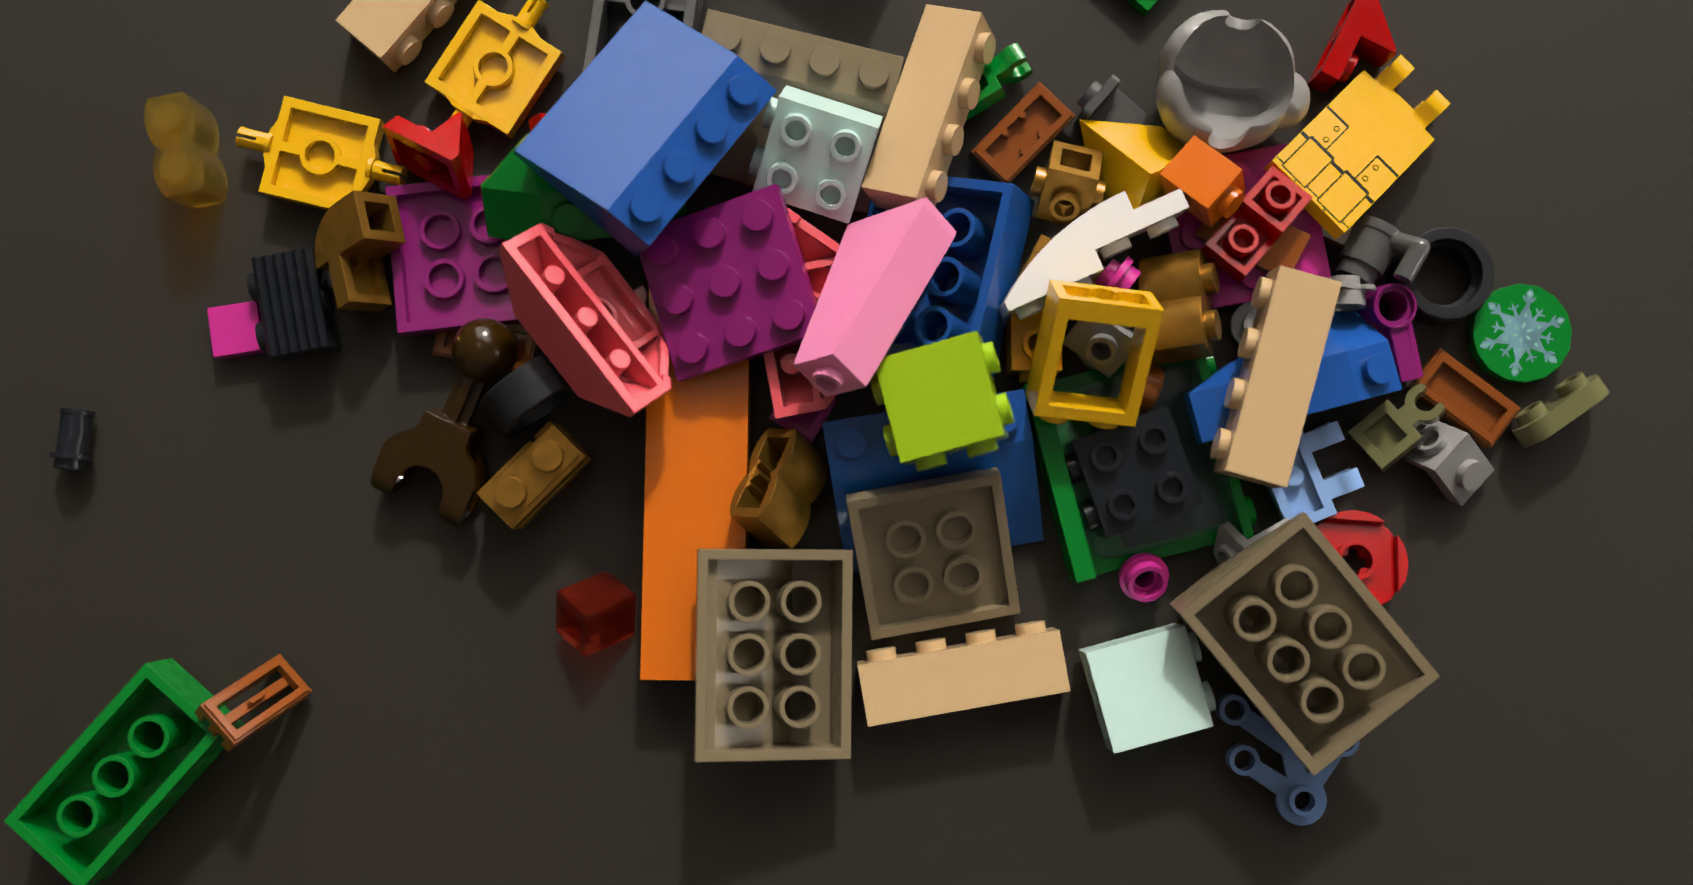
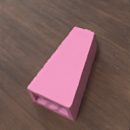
(871, 293)

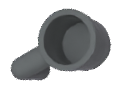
(1373, 247)

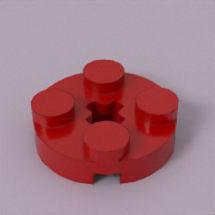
(1374, 543)

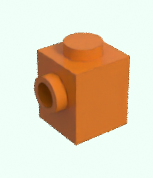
(1207, 179)

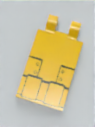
(1358, 146)

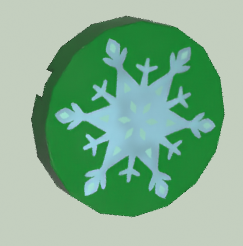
(1519, 334)

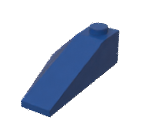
(1352, 369)

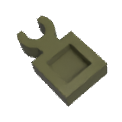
(1390, 432)

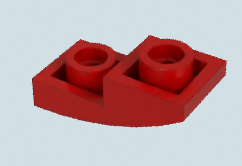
(1256, 224)

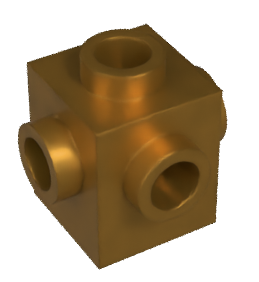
(1068, 183)

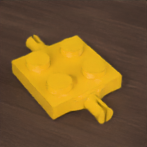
(496, 66)
(320, 154)

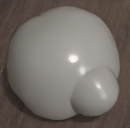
(1228, 82)

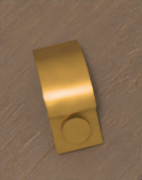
(352, 244)

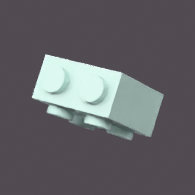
(815, 152)
(1148, 687)

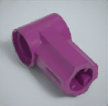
(1396, 327)

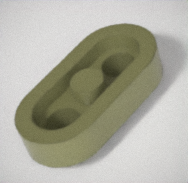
(1573, 399)

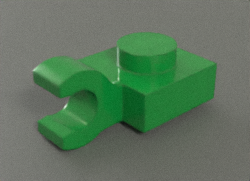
(1007, 67)

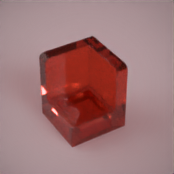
(595, 613)

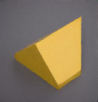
(1131, 157)

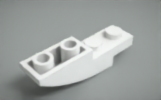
(1073, 251)

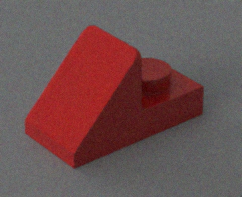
(1358, 34)
(437, 156)

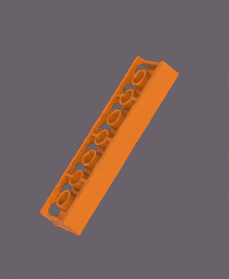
(692, 468)

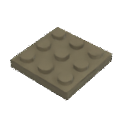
(934, 553)

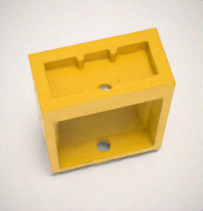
(1096, 305)

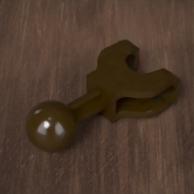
(447, 436)

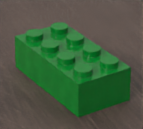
(120, 775)

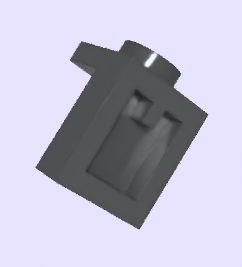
(1110, 105)

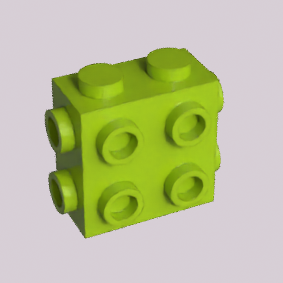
(942, 401)

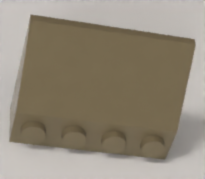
(806, 62)
(1305, 641)
(773, 654)

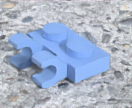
(1306, 487)

